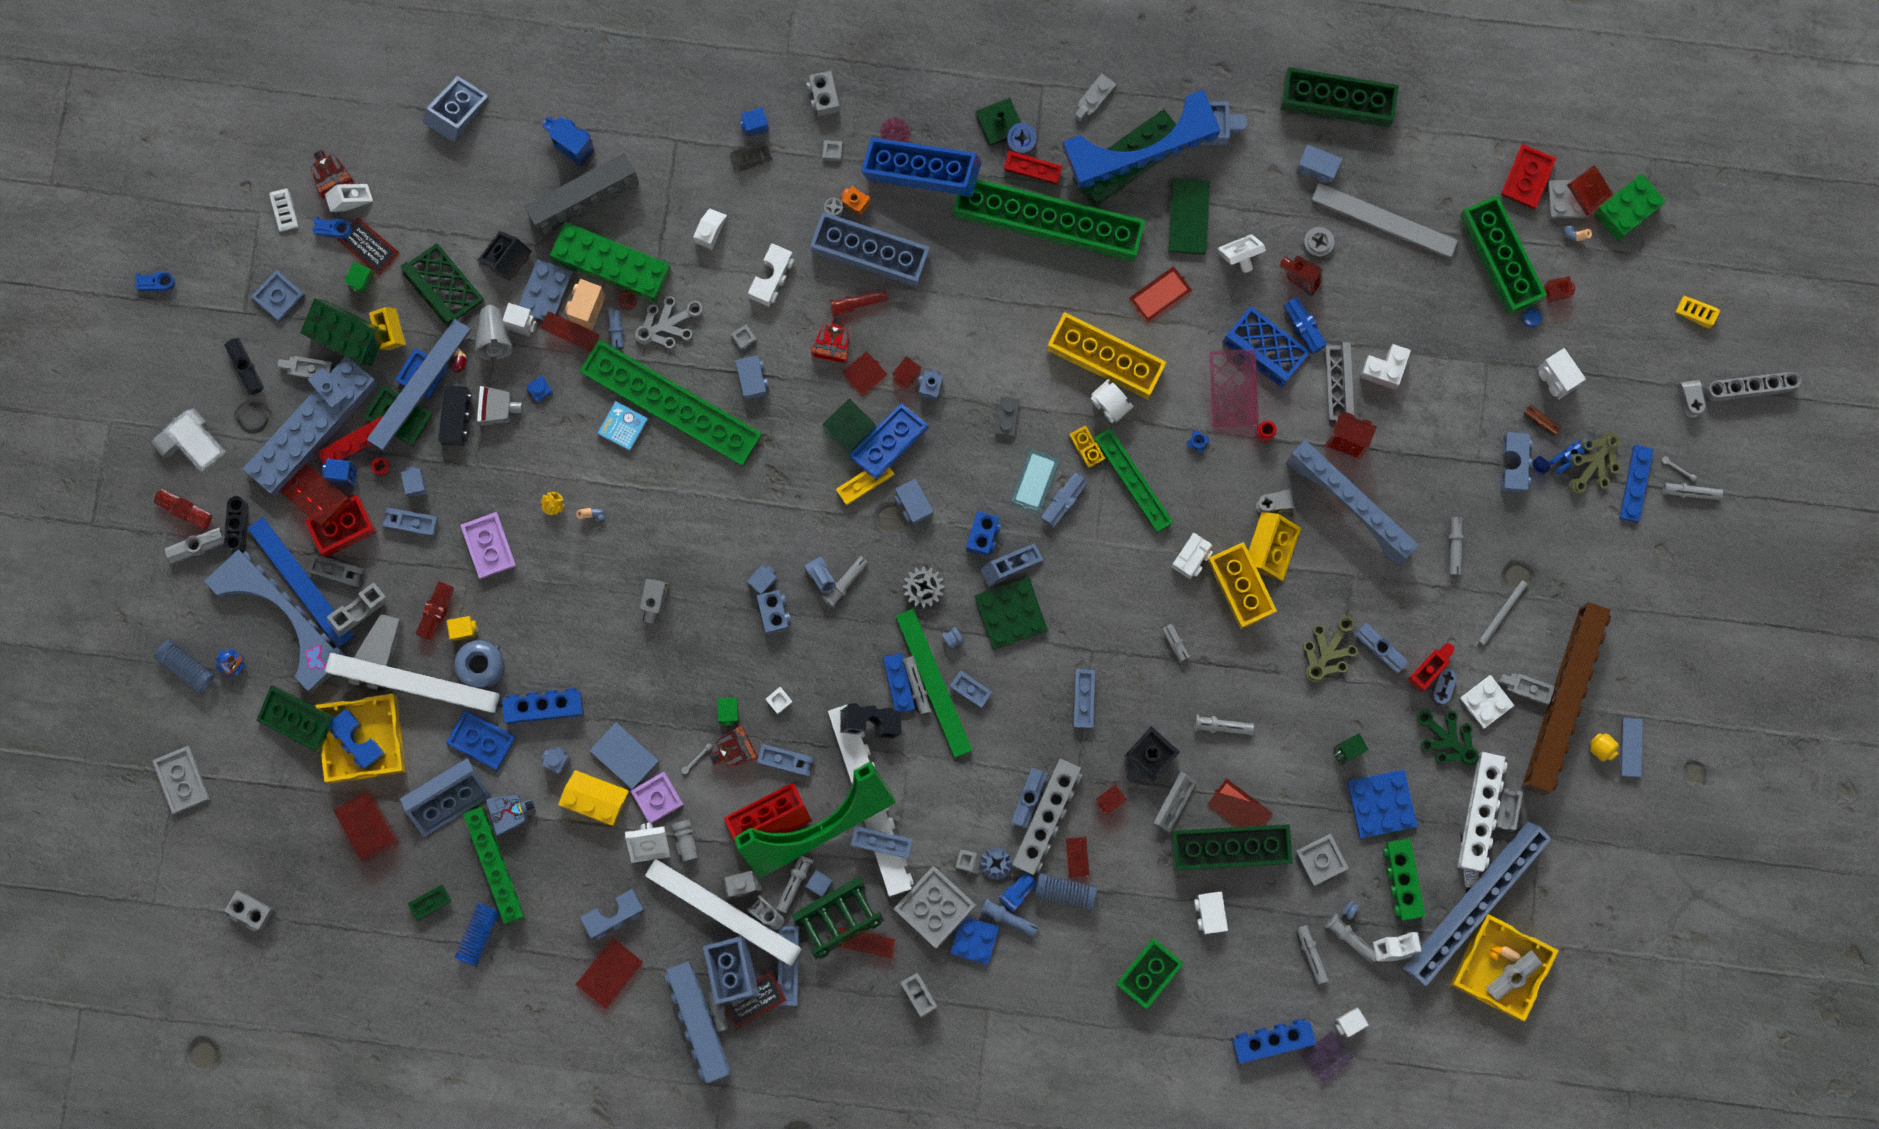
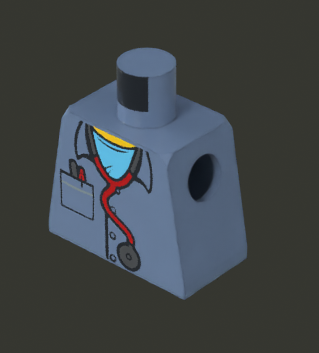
(509, 812)

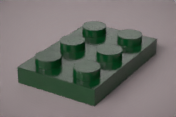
(412, 427)

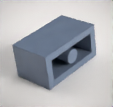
(1319, 164)
(751, 377)
(913, 502)

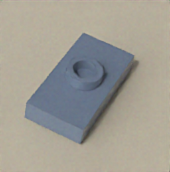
(327, 388)

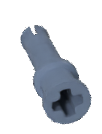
(999, 914)

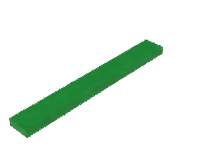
(934, 683)

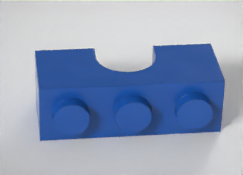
(344, 727)

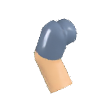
(1577, 236)
(591, 512)

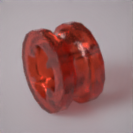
(627, 306)

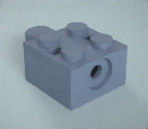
(1227, 123)

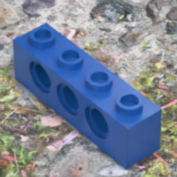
(573, 708)
(1304, 1039)

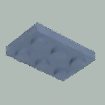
(545, 289)

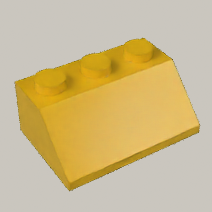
(1273, 545)
(594, 798)

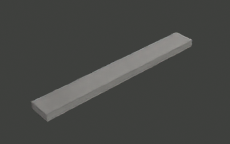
(1384, 220)

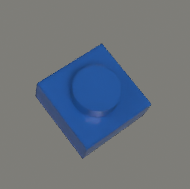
(539, 389)

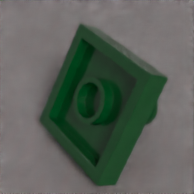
(997, 120)

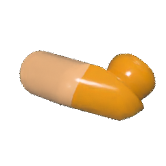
(1496, 951)

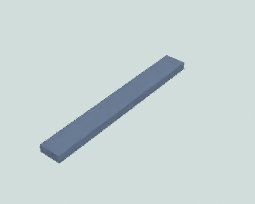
(418, 385)

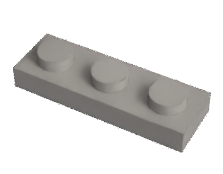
(1175, 802)

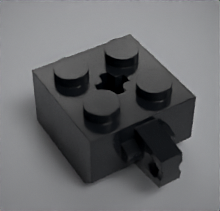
(1139, 759)

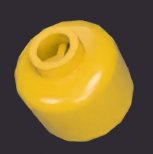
(1604, 747)

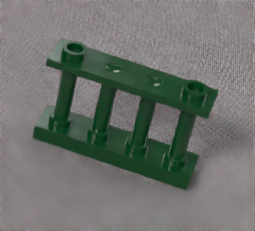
(821, 907)

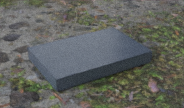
(624, 756)

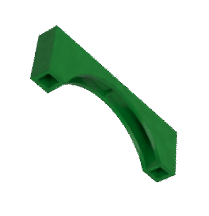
(771, 851)

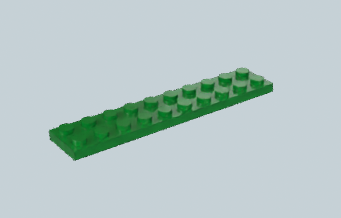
(670, 403)

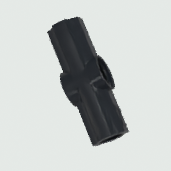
(249, 375)

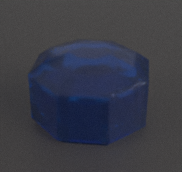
(1541, 465)

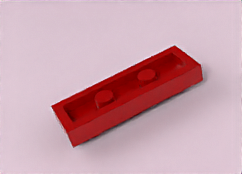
(1033, 167)

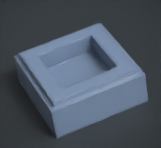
(819, 883)

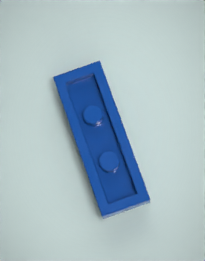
(898, 683)

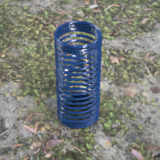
(489, 916)

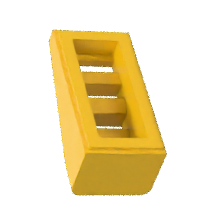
(1699, 306)

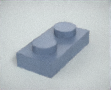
(970, 689)

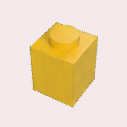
(462, 628)

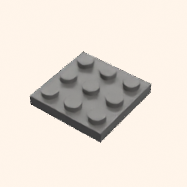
(935, 907)

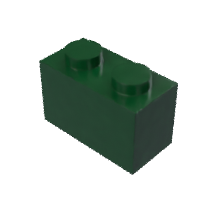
(1350, 749)

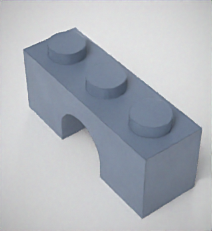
(1518, 446)
(629, 907)

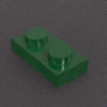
(429, 902)

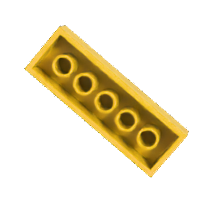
(1106, 356)

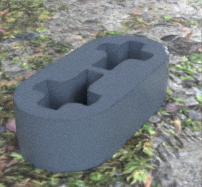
(1448, 687)

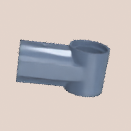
(819, 573)

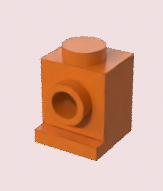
(857, 206)

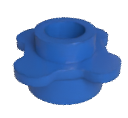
(1198, 446)

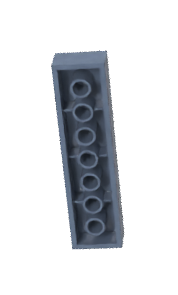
(309, 429)

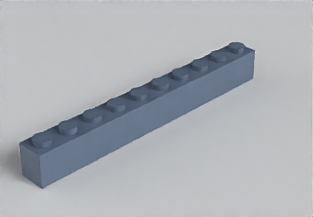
(1477, 903)

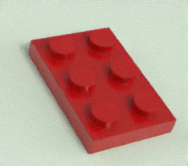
(1528, 176)

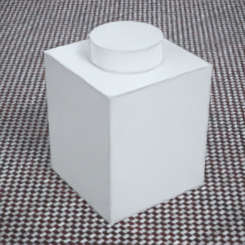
(1351, 1023)

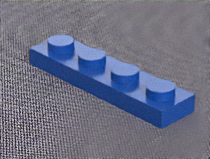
(1636, 483)

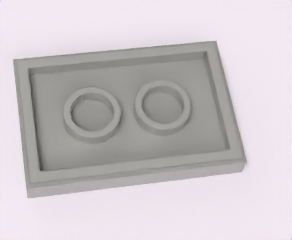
(181, 780)

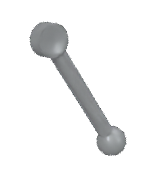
(1665, 460)
(685, 770)

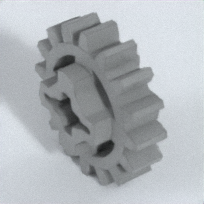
(914, 583)

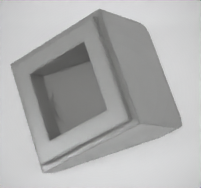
(969, 861)

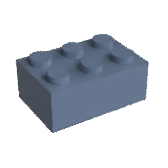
(731, 971)

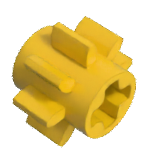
(552, 503)

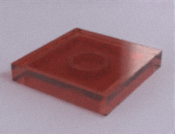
(1590, 190)

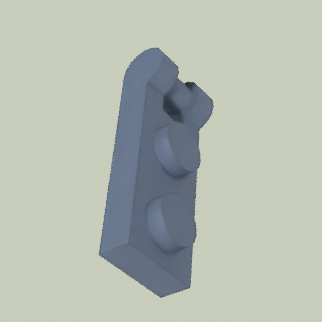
(410, 522)
(784, 760)

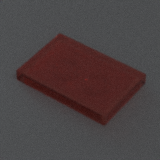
(609, 973)

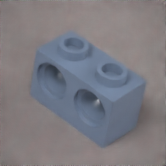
(769, 613)

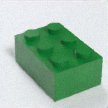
(1630, 207)
(1149, 973)

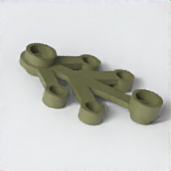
(1597, 461)
(1328, 652)

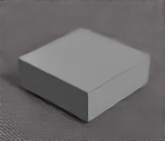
(832, 150)
(743, 337)

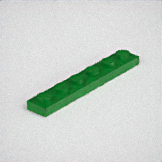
(1133, 480)

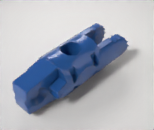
(1565, 456)

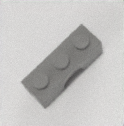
(365, 604)

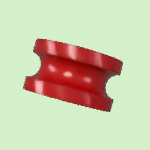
(377, 461)

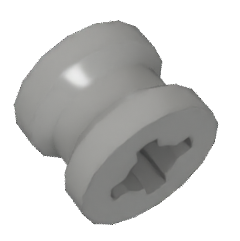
(834, 204)

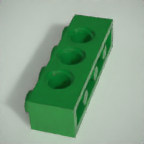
(1412, 888)

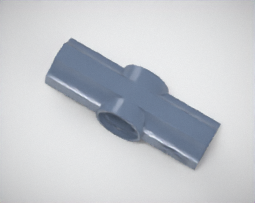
(1064, 500)
(1371, 639)
(1024, 810)

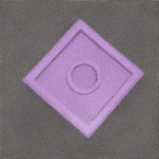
(657, 798)

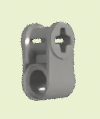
(1691, 394)
(1278, 502)
(764, 912)

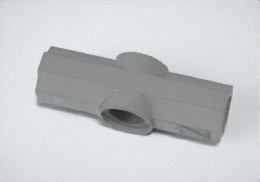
(184, 549)
(1523, 968)

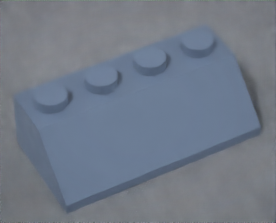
(445, 797)

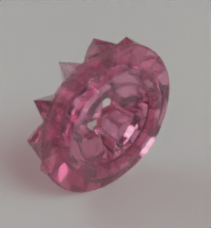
(889, 126)

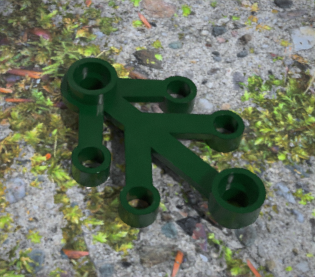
(1450, 739)

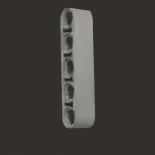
(1760, 382)

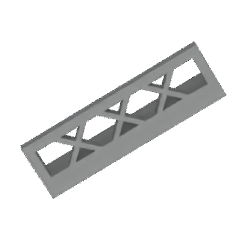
(1346, 377)

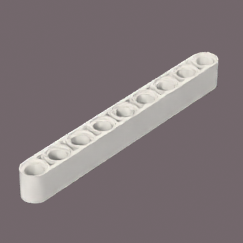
(412, 683)
(723, 912)

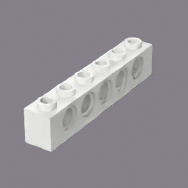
(1467, 859)

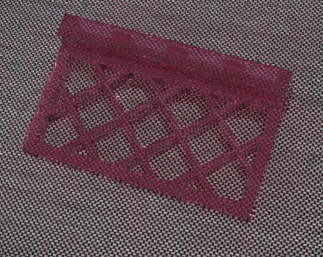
(1250, 388)

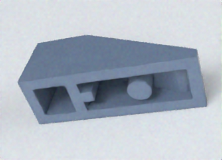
(1011, 564)

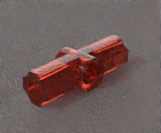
(183, 509)
(435, 611)

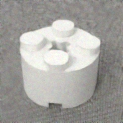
(1111, 400)

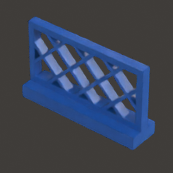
(1263, 363)

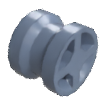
(952, 638)

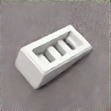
(274, 196)

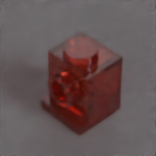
(1565, 284)

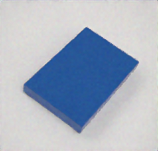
(481, 740)

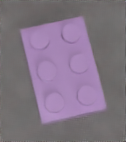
(488, 545)

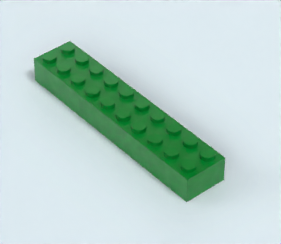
(1051, 219)

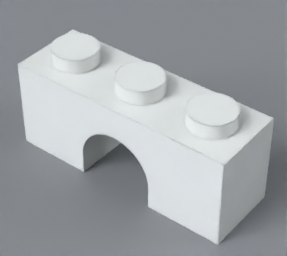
(765, 290)

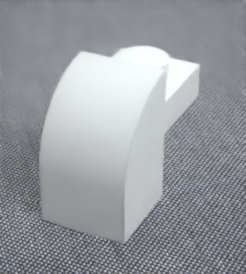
(1397, 947)

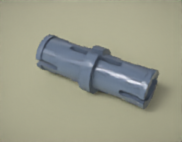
(616, 329)

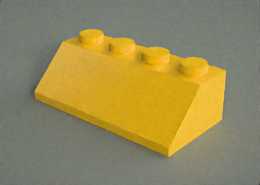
(1242, 585)

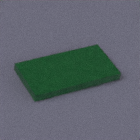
(1189, 216)
(295, 718)

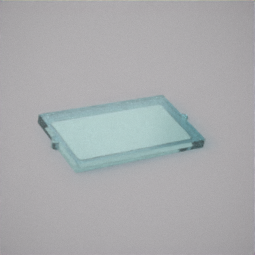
(1035, 480)

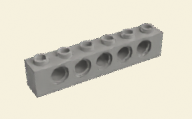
(1073, 774)

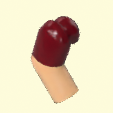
(460, 361)

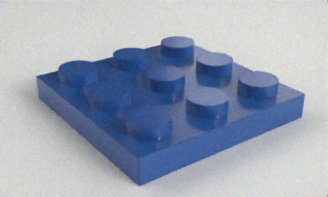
(1382, 804)

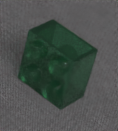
(848, 426)

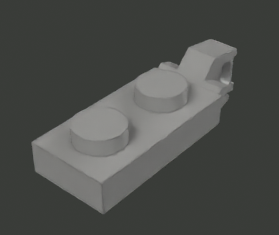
(1094, 97)
(303, 366)
(1528, 687)

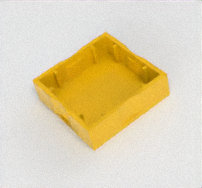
(379, 722)
(1479, 970)

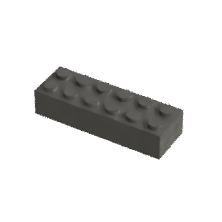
(582, 194)

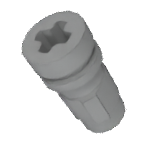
(686, 843)

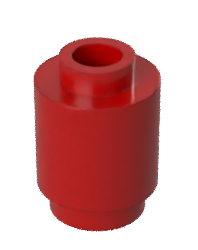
(1267, 426)

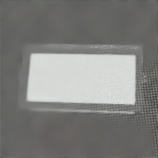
(194, 440)

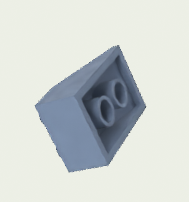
(454, 109)

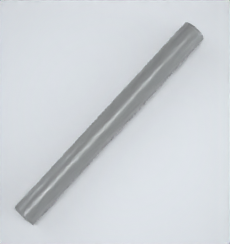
(1502, 613)

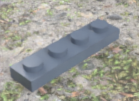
(789, 974)

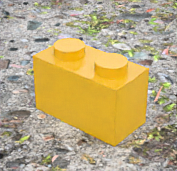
(388, 320)

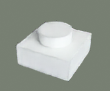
(779, 700)

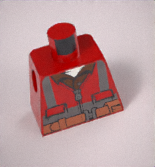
(832, 342)

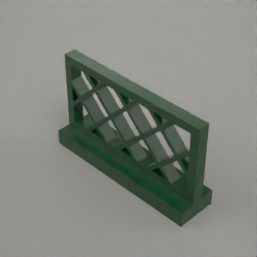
(429, 295)

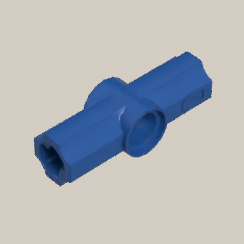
(1304, 325)

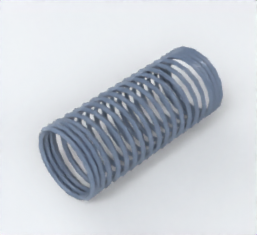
(169, 651)
(1043, 880)

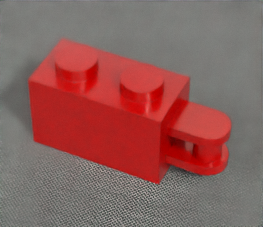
(1431, 667)

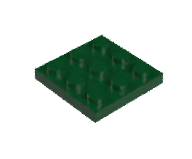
(1011, 613)

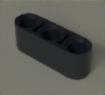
(233, 516)

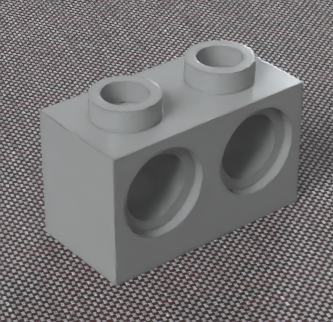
(826, 93)
(251, 906)
(918, 994)

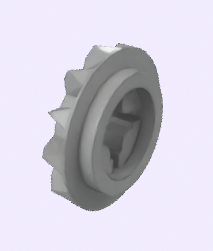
(1315, 234)

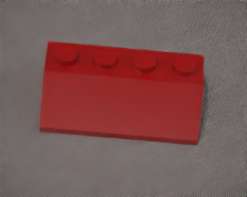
(774, 813)

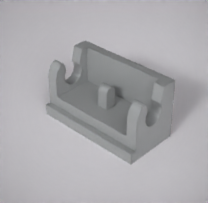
(1508, 810)

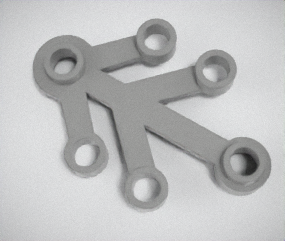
(666, 324)

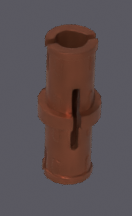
(1542, 420)

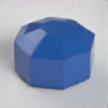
(1531, 318)

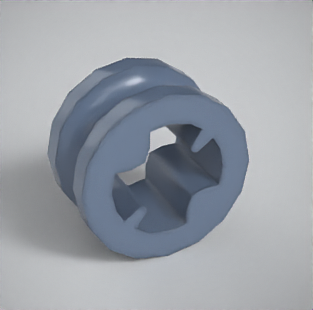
(1350, 909)

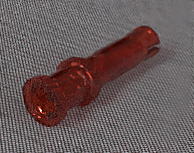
(849, 304)

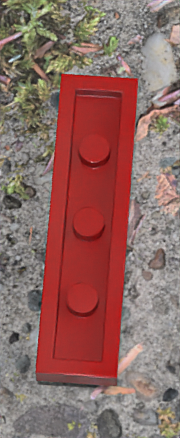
(349, 444)

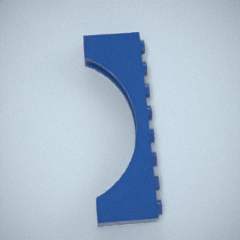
(1095, 163)

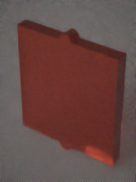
(864, 373)

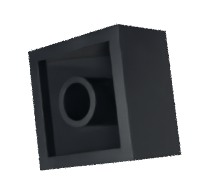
(505, 255)

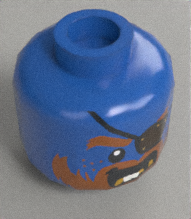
(230, 662)

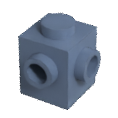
(930, 384)
(555, 760)

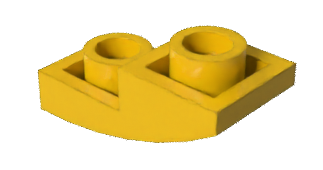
(1086, 446)

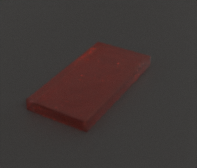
(315, 496)

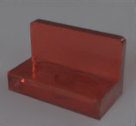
(1077, 857)

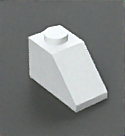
(348, 197)
(709, 228)

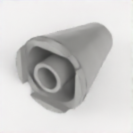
(492, 335)

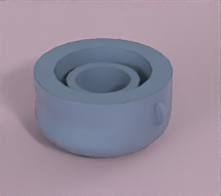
(494, 670)

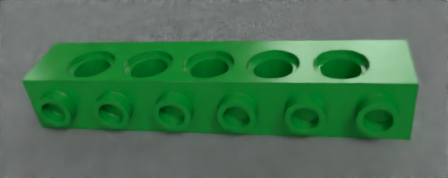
(494, 865)

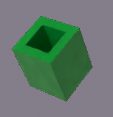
(359, 277)
(728, 711)

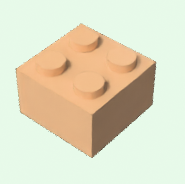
(585, 304)

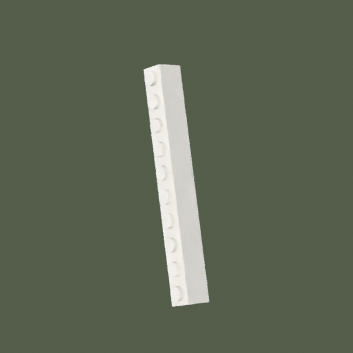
(856, 755)

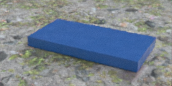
(888, 442)

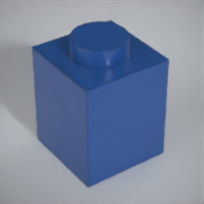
(754, 122)

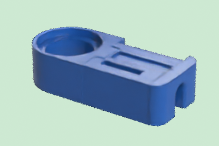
(330, 228)
(153, 282)

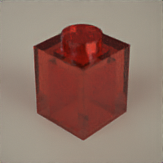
(906, 373)
(1110, 800)

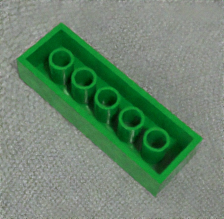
(1503, 255)
(610, 262)

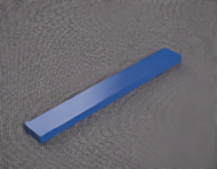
(297, 578)

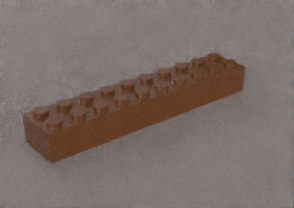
(1566, 699)

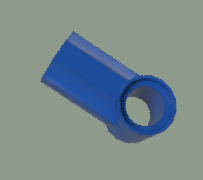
(1015, 895)

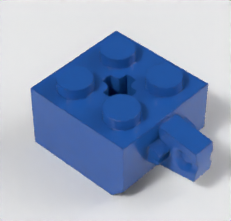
(568, 139)

